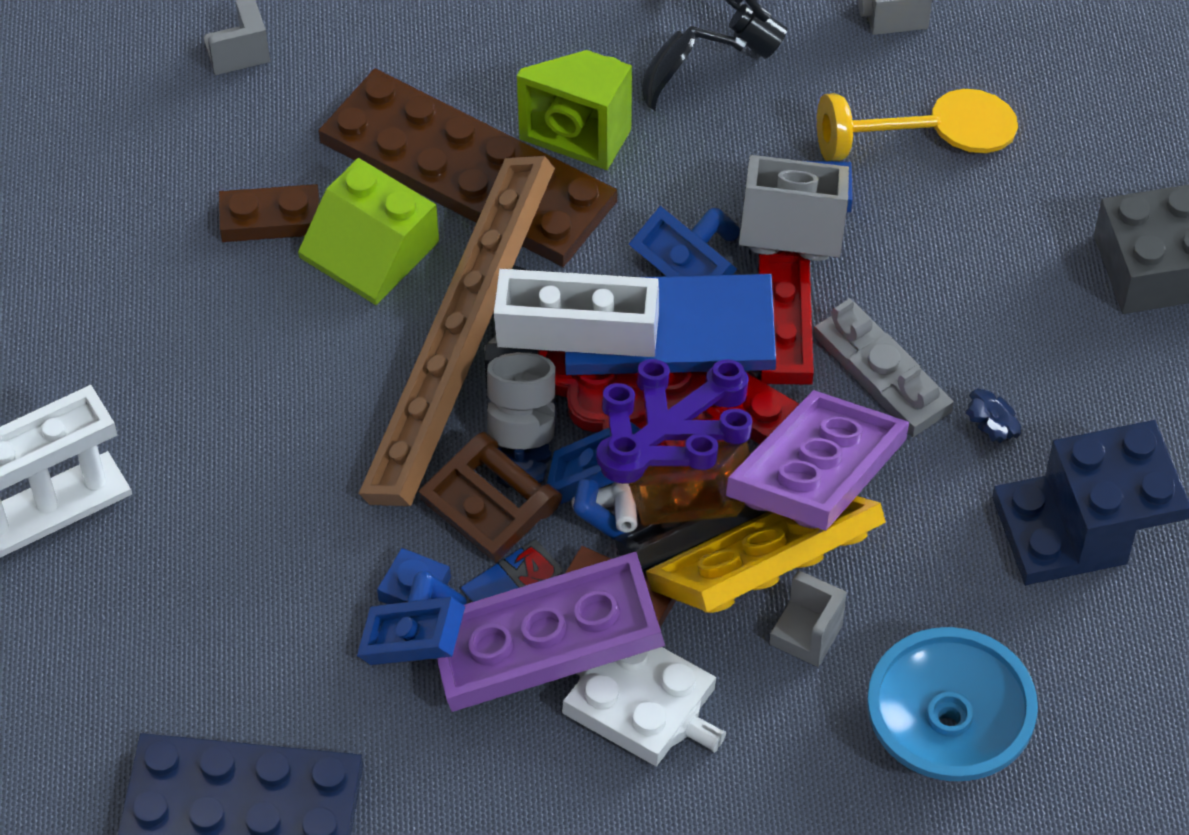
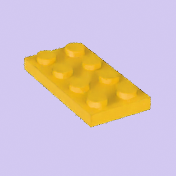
(756, 556)

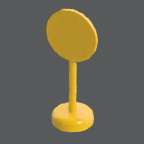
(961, 117)

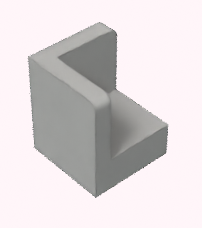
(240, 45)
(810, 619)

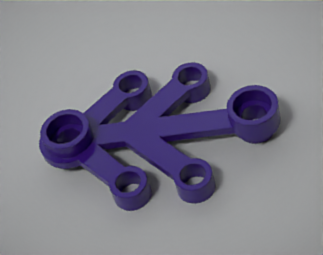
(627, 456)

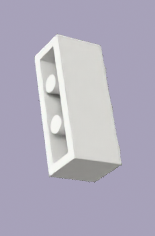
(576, 312)

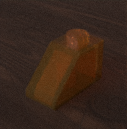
(687, 493)

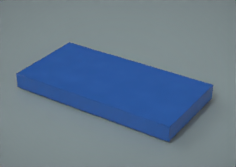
(701, 324)

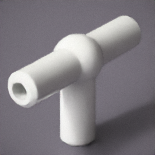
(625, 507)

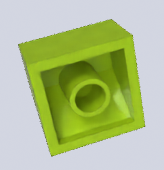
(577, 106)
(369, 231)

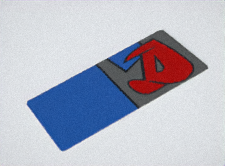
(519, 569)

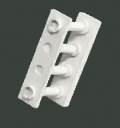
(43, 440)

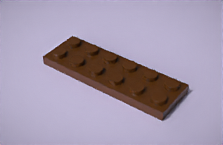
(458, 160)

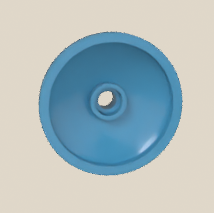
(959, 678)

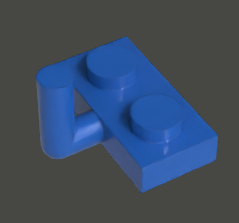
(685, 251)
(578, 475)
(416, 628)

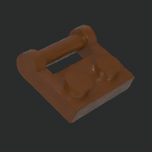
(480, 509)

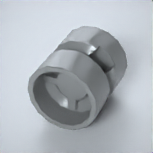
(521, 400)

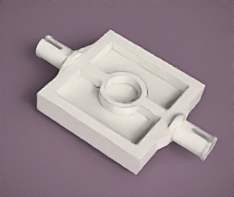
(645, 703)

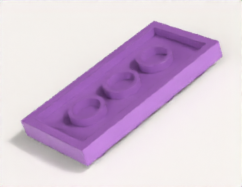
(817, 460)
(550, 631)

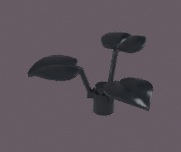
(751, 27)

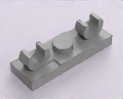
(882, 367)

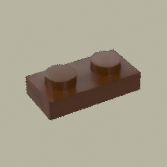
(267, 212)

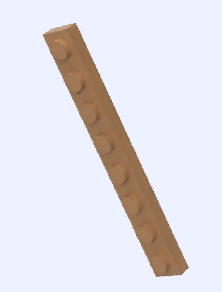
(456, 333)

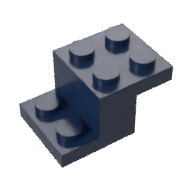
(1091, 502)

